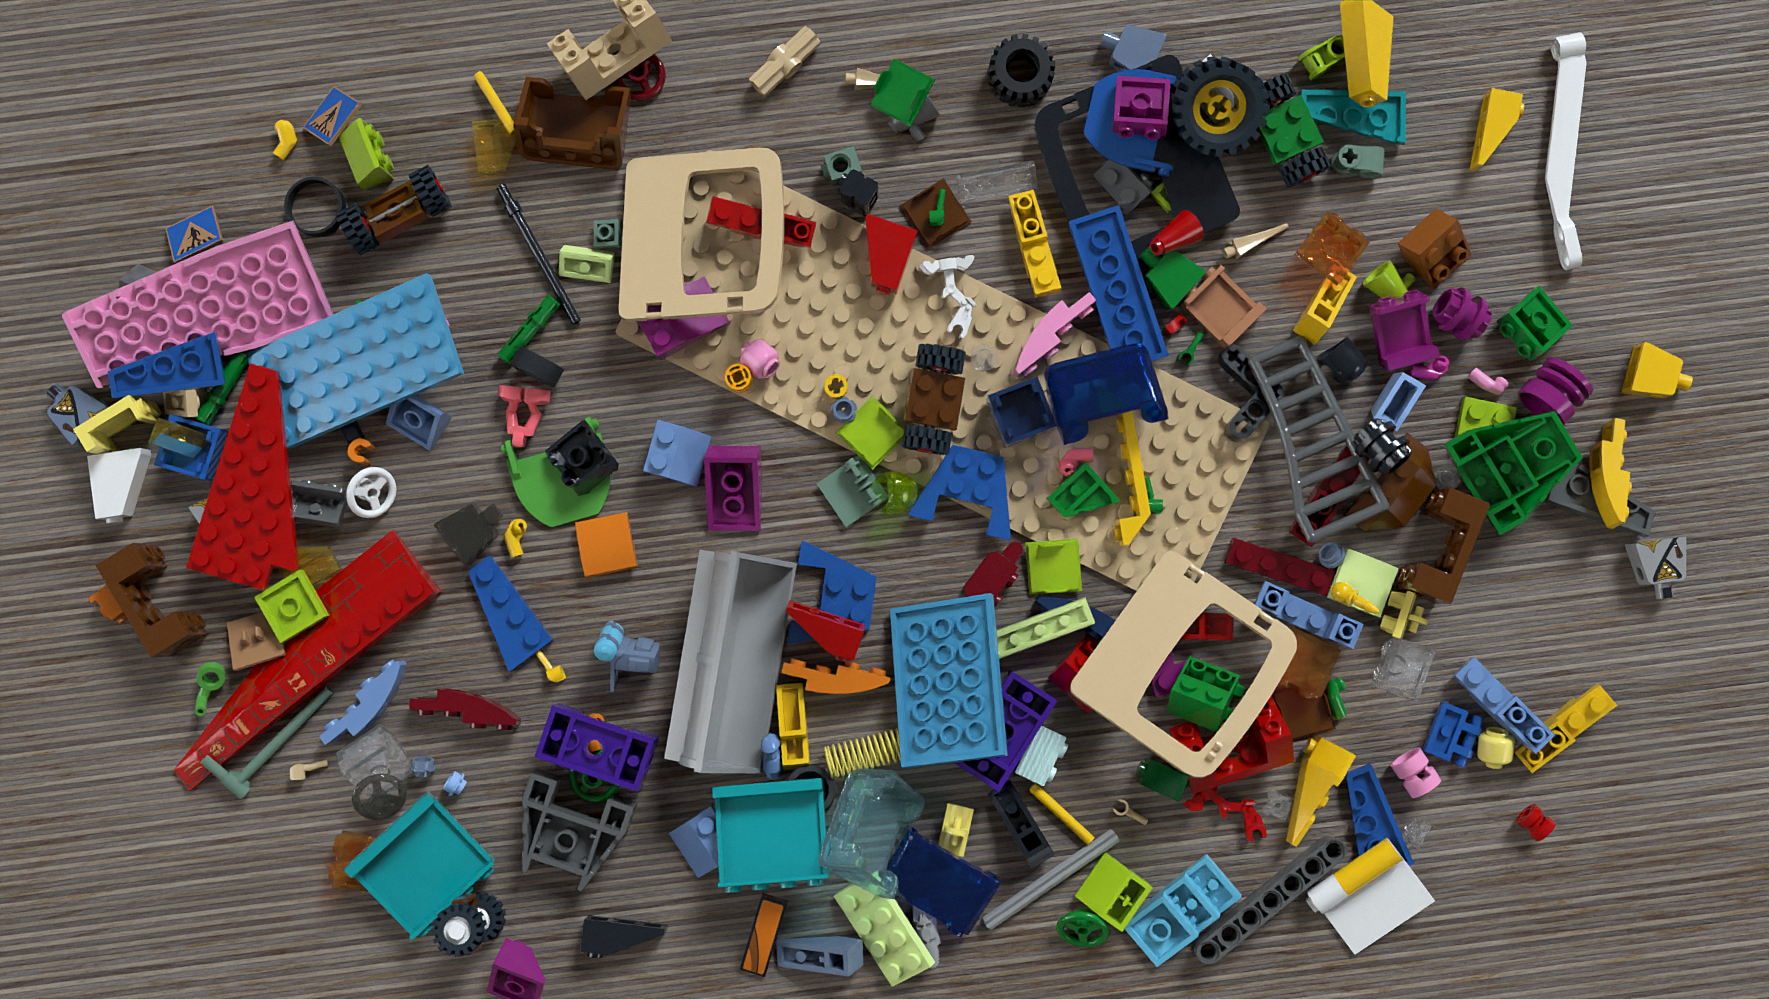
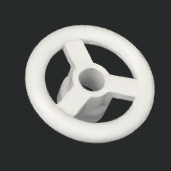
(360, 486)

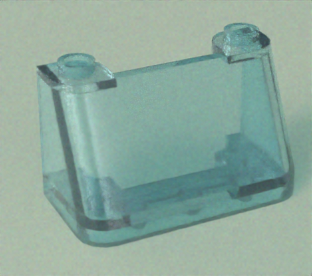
(866, 829)

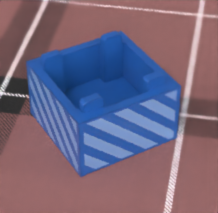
(205, 462)

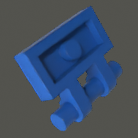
(1445, 733)

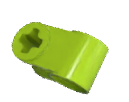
(1321, 58)

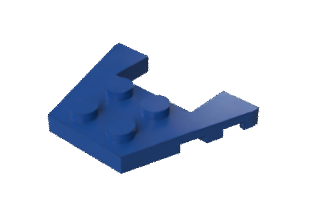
(973, 479)
(845, 592)

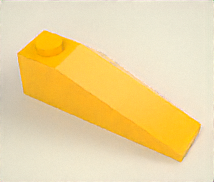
(1320, 768)

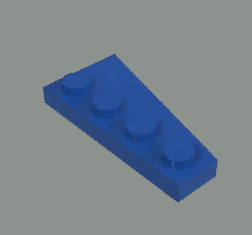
(176, 368)
(509, 616)

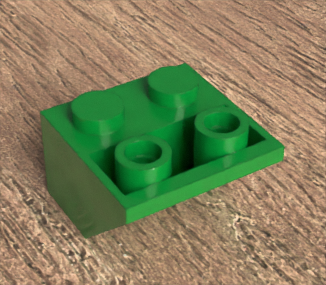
(1202, 693)

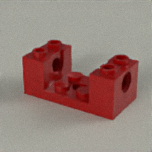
(1261, 748)

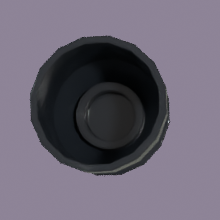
(1344, 360)

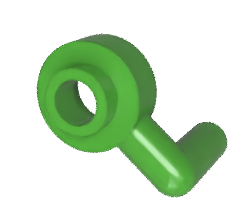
(207, 684)

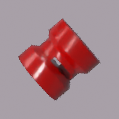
(1533, 820)

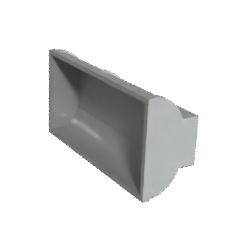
(730, 662)

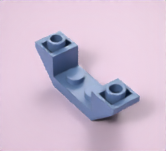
(1308, 616)

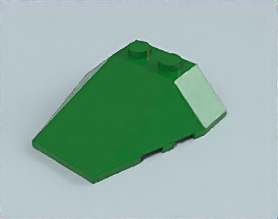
(1514, 465)

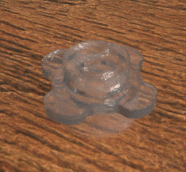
(1284, 801)

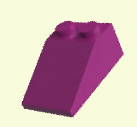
(675, 334)
(733, 488)

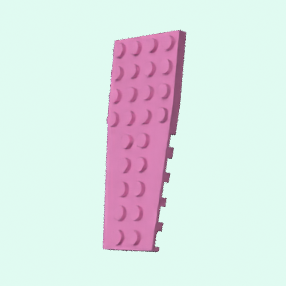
(241, 289)

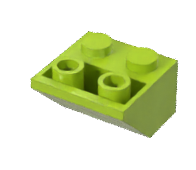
(366, 155)
(1113, 891)

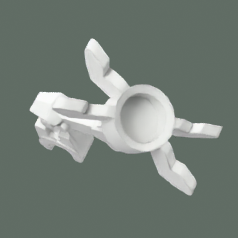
(963, 315)

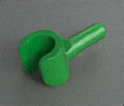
(937, 216)
(1191, 348)
(1156, 505)

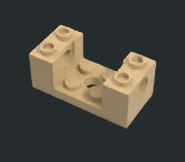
(594, 66)

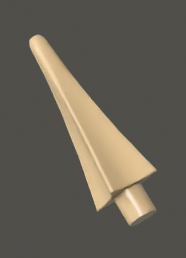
(862, 79)
(1244, 244)

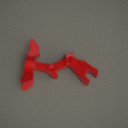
(1251, 818)

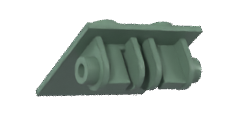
(852, 490)

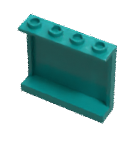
(770, 834)
(421, 865)

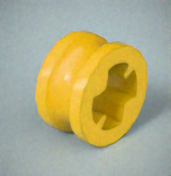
(828, 382)

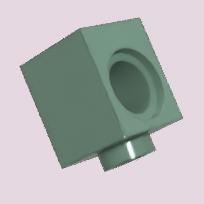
(847, 156)

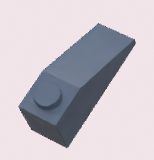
(821, 954)

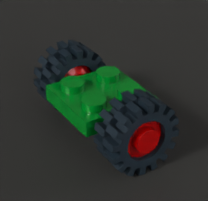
(1291, 133)

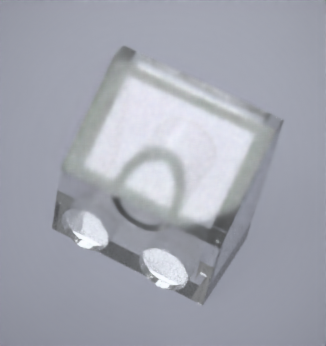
(1403, 668)
(374, 754)

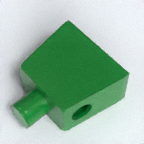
(1169, 276)

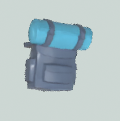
(625, 653)

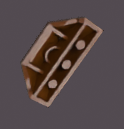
(1403, 489)

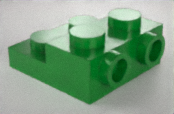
(1534, 324)

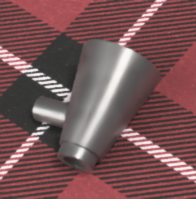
(927, 112)

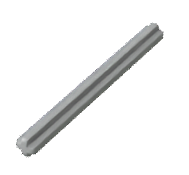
(1050, 879)

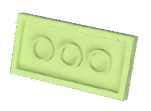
(885, 933)

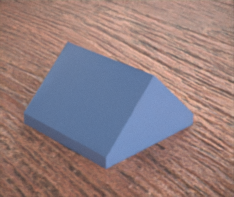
(418, 420)

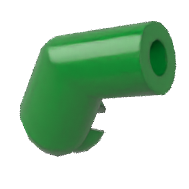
(1334, 698)

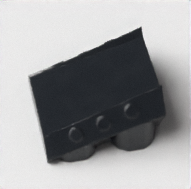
(581, 458)

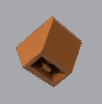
(1435, 247)

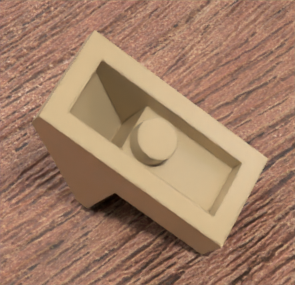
(184, 402)

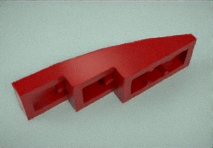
(1211, 626)

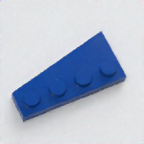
(1371, 812)

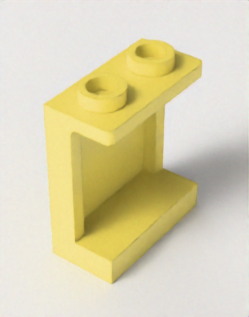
(96, 431)

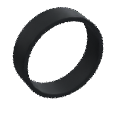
(292, 192)

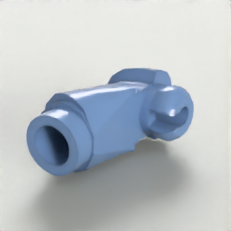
(772, 756)

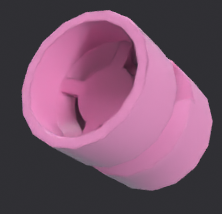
(1412, 764)

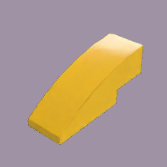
(792, 726)

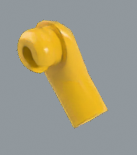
(287, 138)
(513, 535)

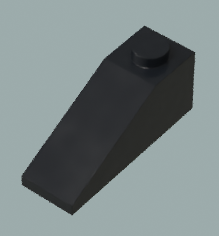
(1021, 825)
(609, 935)

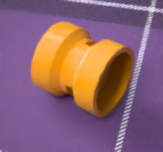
(740, 382)

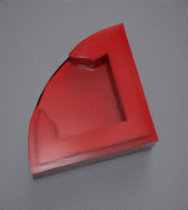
(1174, 325)

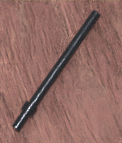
(514, 211)

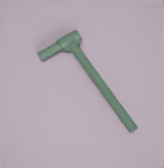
(238, 782)

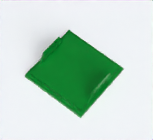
(901, 92)

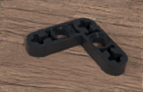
(1257, 396)

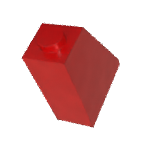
(888, 252)

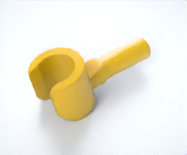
(554, 674)

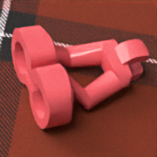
(532, 398)

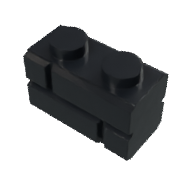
(858, 192)

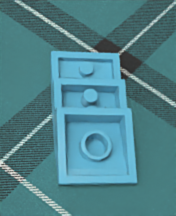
(1182, 910)

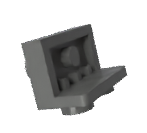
(1125, 184)
(318, 503)

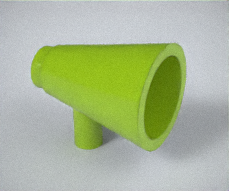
(1386, 281)

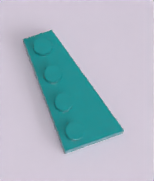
(1336, 109)

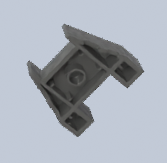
(568, 837)

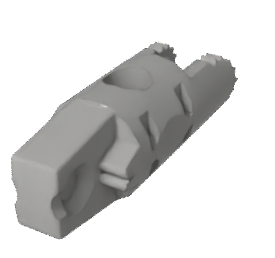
(926, 929)

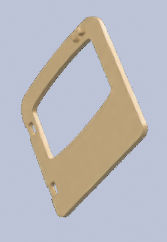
(655, 228)
(1143, 638)

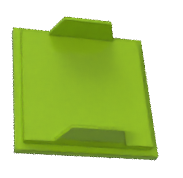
(872, 432)
(1053, 566)

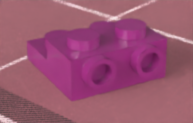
(1141, 107)

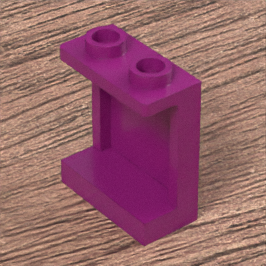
(1402, 330)

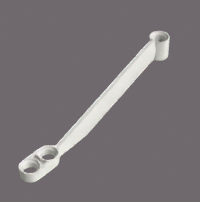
(1570, 55)

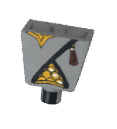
(1659, 563)

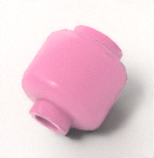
(760, 359)

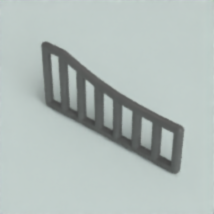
(1292, 456)

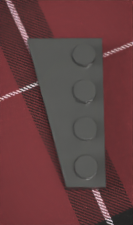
(1576, 495)

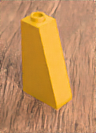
(1367, 50)

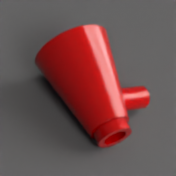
(1179, 233)

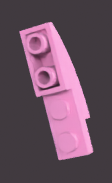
(1043, 339)

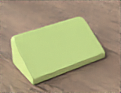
(586, 263)

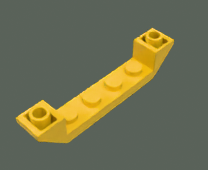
(1128, 527)

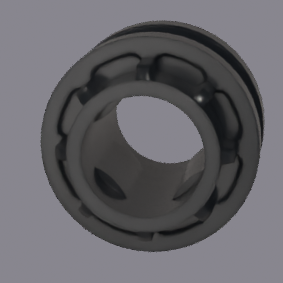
(1382, 446)

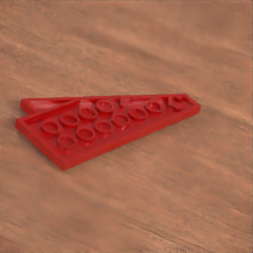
(250, 502)

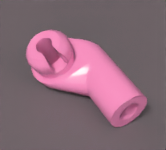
(1486, 383)

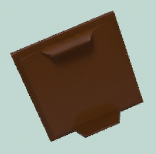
(918, 210)
(1303, 715)

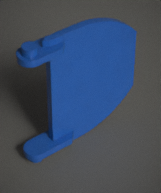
(1129, 152)

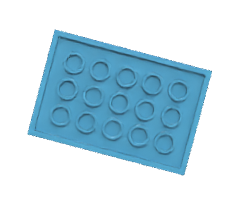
(948, 681)

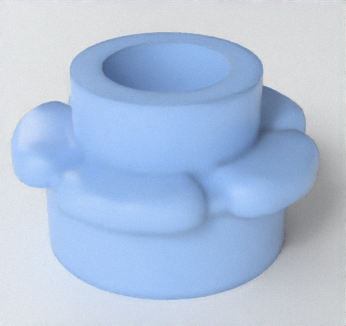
(455, 783)

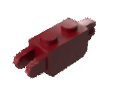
(995, 573)

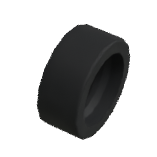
(536, 366)
(817, 772)

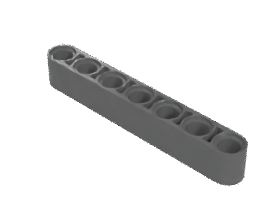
(1282, 898)

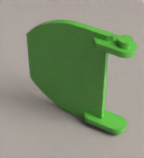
(544, 493)

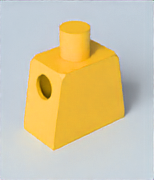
(1654, 373)

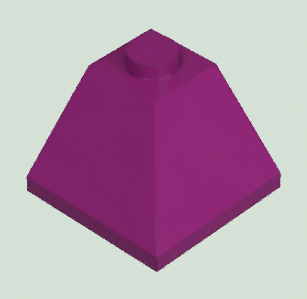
(516, 973)

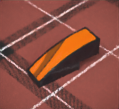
(763, 934)

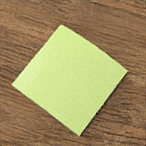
(1368, 576)

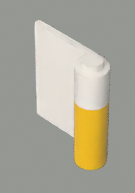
(1370, 896)

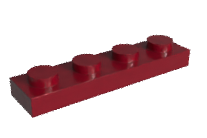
(1279, 566)

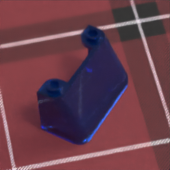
(1103, 387)
(941, 882)

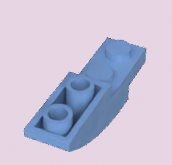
(374, 699)
(1503, 706)

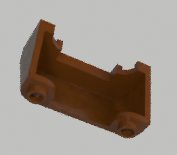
(572, 128)

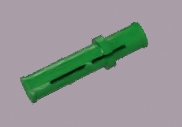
(529, 328)
(218, 393)

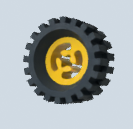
(1239, 121)

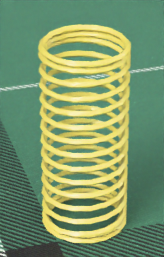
(834, 773)

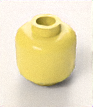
(1495, 747)

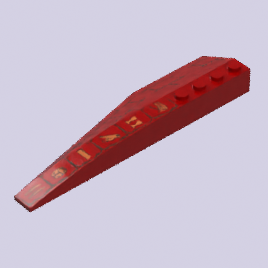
(364, 607)

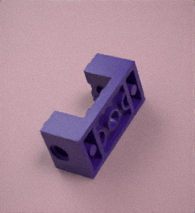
(1025, 711)
(624, 754)

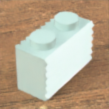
(1041, 756)

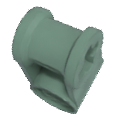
(1363, 161)

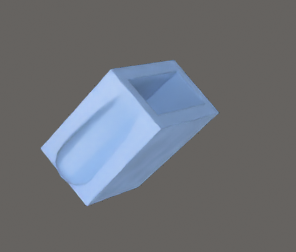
(1397, 399)

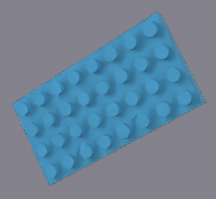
(361, 359)

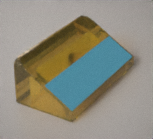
(177, 438)

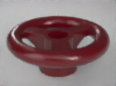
(645, 66)

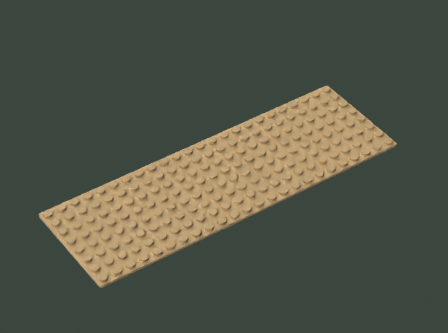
(838, 324)

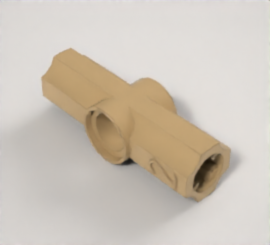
(784, 61)

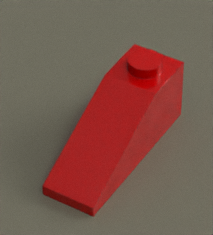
(831, 631)

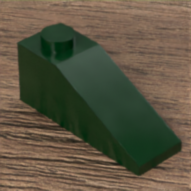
(1161, 778)

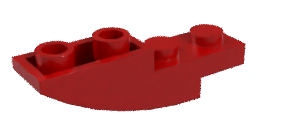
(748, 222)

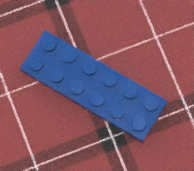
(1116, 281)

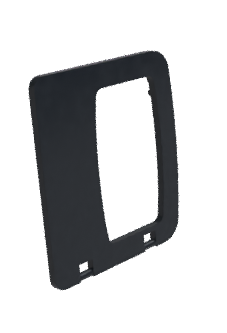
(1194, 185)

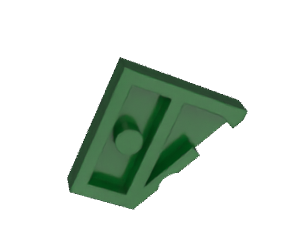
(1081, 493)

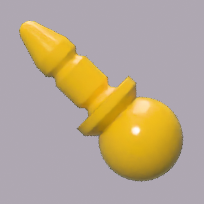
(1343, 592)

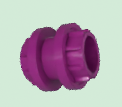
(1462, 314)

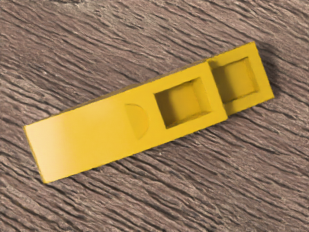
(1034, 243)
(1608, 482)
(1567, 724)

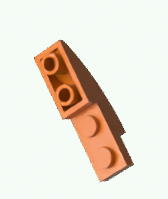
(846, 680)

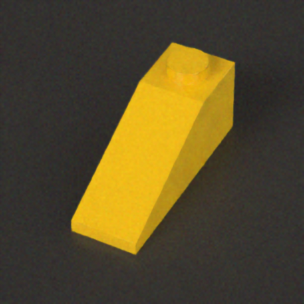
(1497, 116)
(1323, 308)

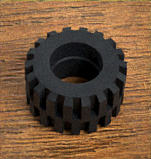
(1025, 50)

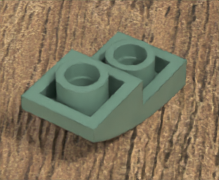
(608, 233)

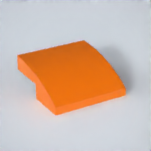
(606, 545)

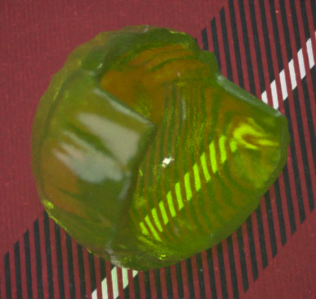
(901, 491)

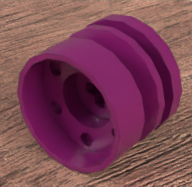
(1555, 389)

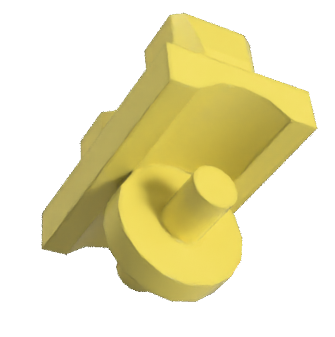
(1405, 604)
(955, 828)

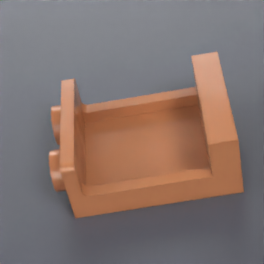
(1221, 307)

